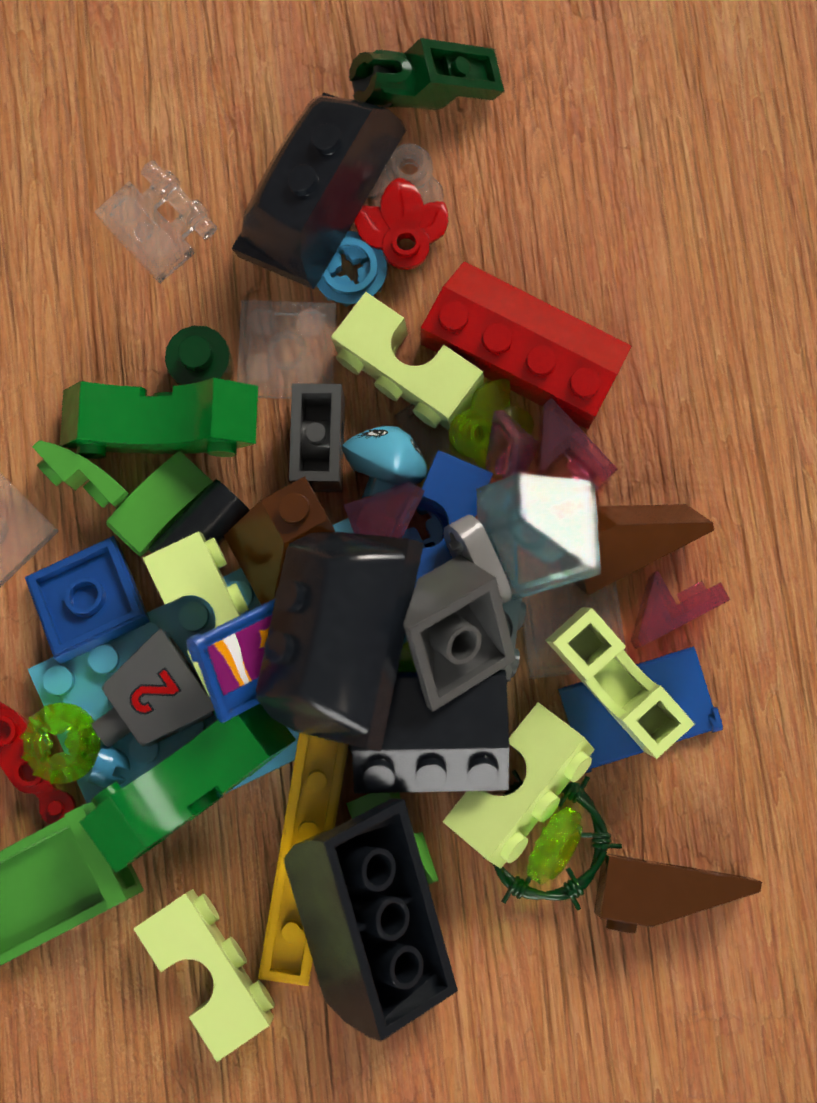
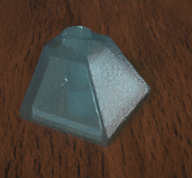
(541, 530)

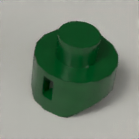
(198, 355)

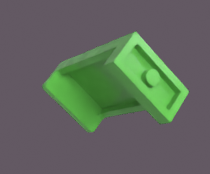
(56, 884)

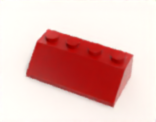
(525, 341)

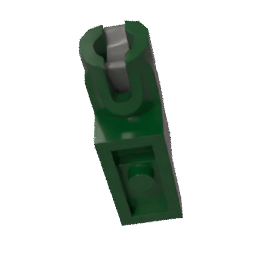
(426, 75)

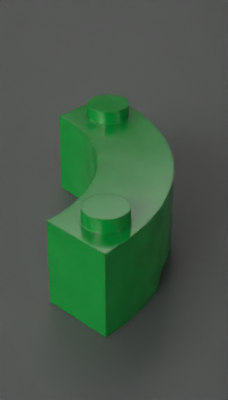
(193, 418)
(182, 786)

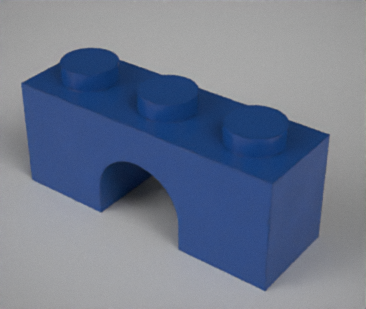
(449, 496)

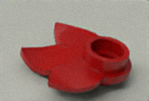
(399, 218)

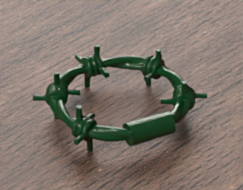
(575, 887)

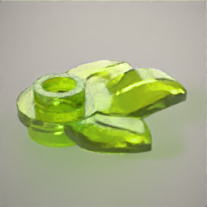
(486, 399)

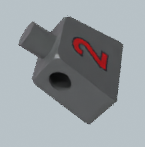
(153, 695)

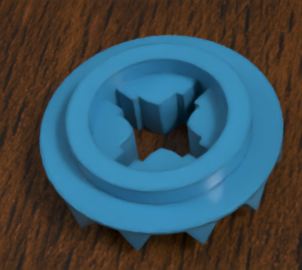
(370, 275)

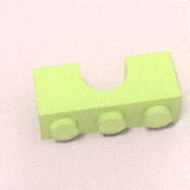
(369, 344)
(193, 569)
(618, 683)
(500, 823)
(237, 1005)

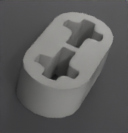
(471, 541)

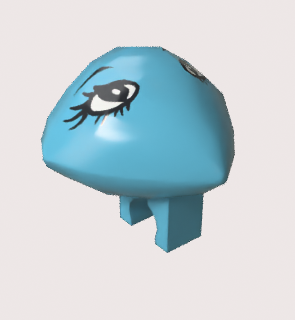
(387, 457)

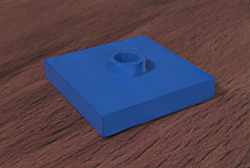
(87, 600)

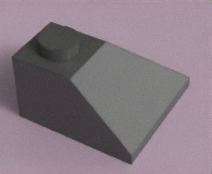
(456, 630)

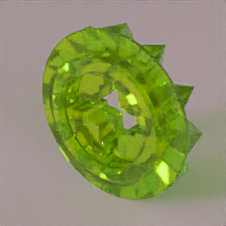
(81, 742)
(555, 846)

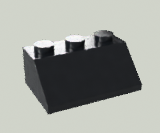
(442, 749)

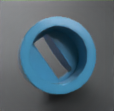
(105, 764)

